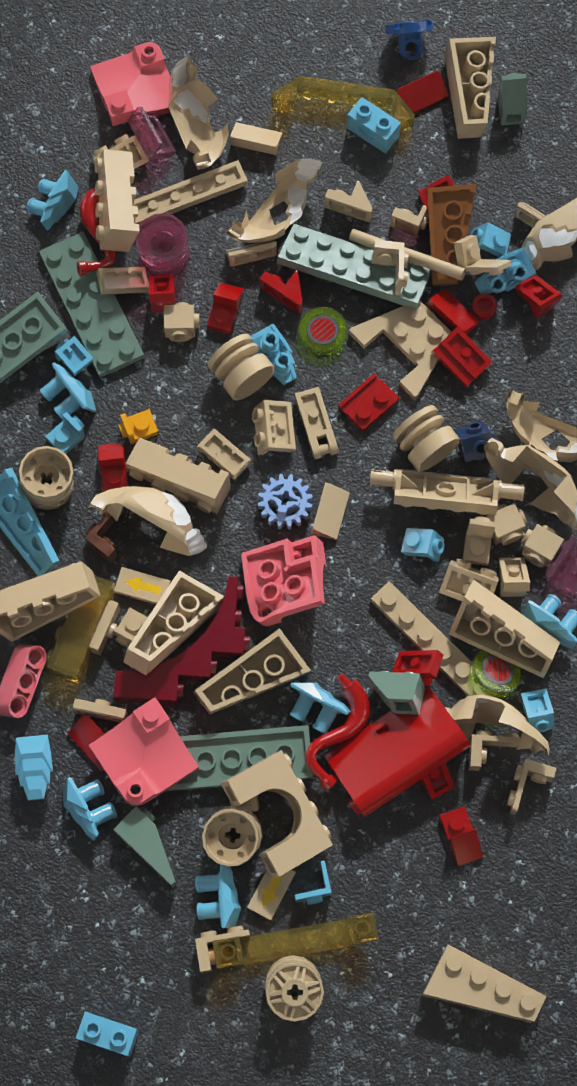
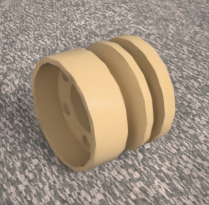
(241, 367)
(425, 438)
(46, 464)
(221, 846)
(282, 976)

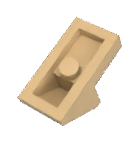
(355, 205)
(513, 577)

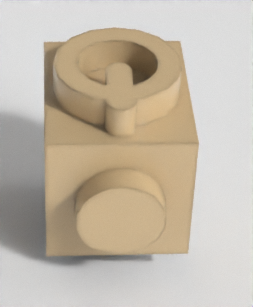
(180, 322)
(509, 524)
(541, 545)

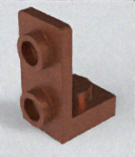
(104, 545)

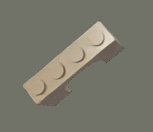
(307, 834)

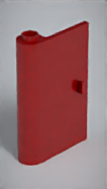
(396, 753)

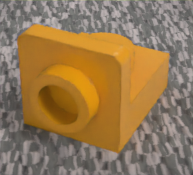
(138, 426)

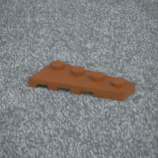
(448, 222)

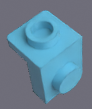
(492, 239)
(423, 543)

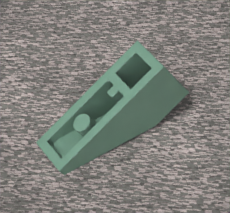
(143, 837)

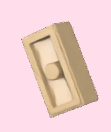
(255, 138)
(528, 214)
(251, 252)
(330, 512)

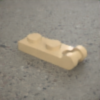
(316, 422)

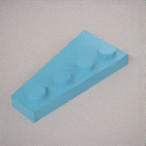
(23, 526)

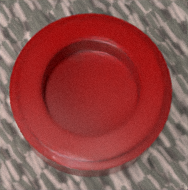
(484, 306)

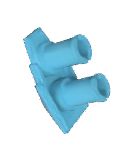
(61, 197)
(513, 275)
(277, 351)
(78, 396)
(544, 618)
(313, 692)
(33, 765)
(75, 802)
(228, 906)

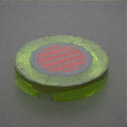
(322, 331)
(495, 674)

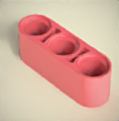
(29, 671)

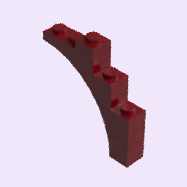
(193, 664)

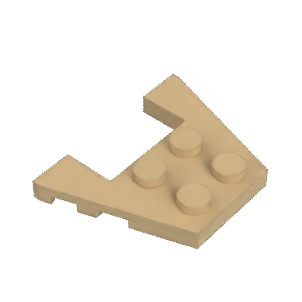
(414, 334)

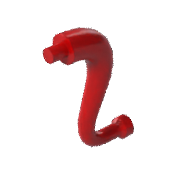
(90, 221)
(357, 719)

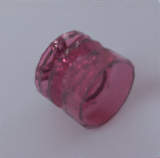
(160, 232)

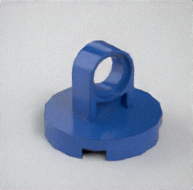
(409, 32)

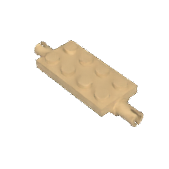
(446, 490)

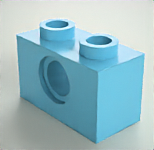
(373, 125)
(107, 1034)

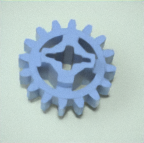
(276, 498)

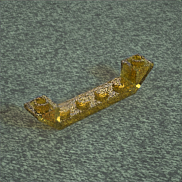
(285, 98)
(296, 941)

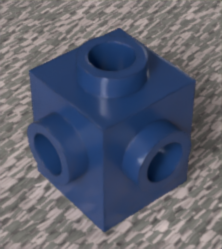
(473, 440)

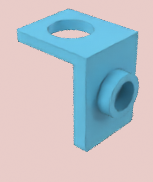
(316, 896)

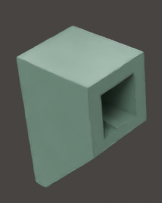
(512, 99)
(399, 691)

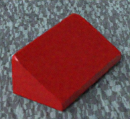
(423, 92)
(452, 312)
(85, 733)

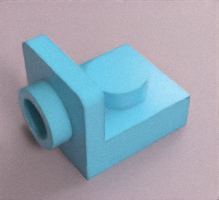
(73, 355)
(67, 433)
(538, 709)

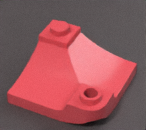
(133, 83)
(284, 578)
(144, 754)

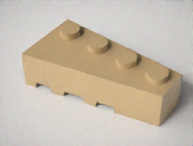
(469, 79)
(116, 201)
(179, 475)
(45, 599)
(173, 620)
(503, 631)
(257, 671)
(478, 986)

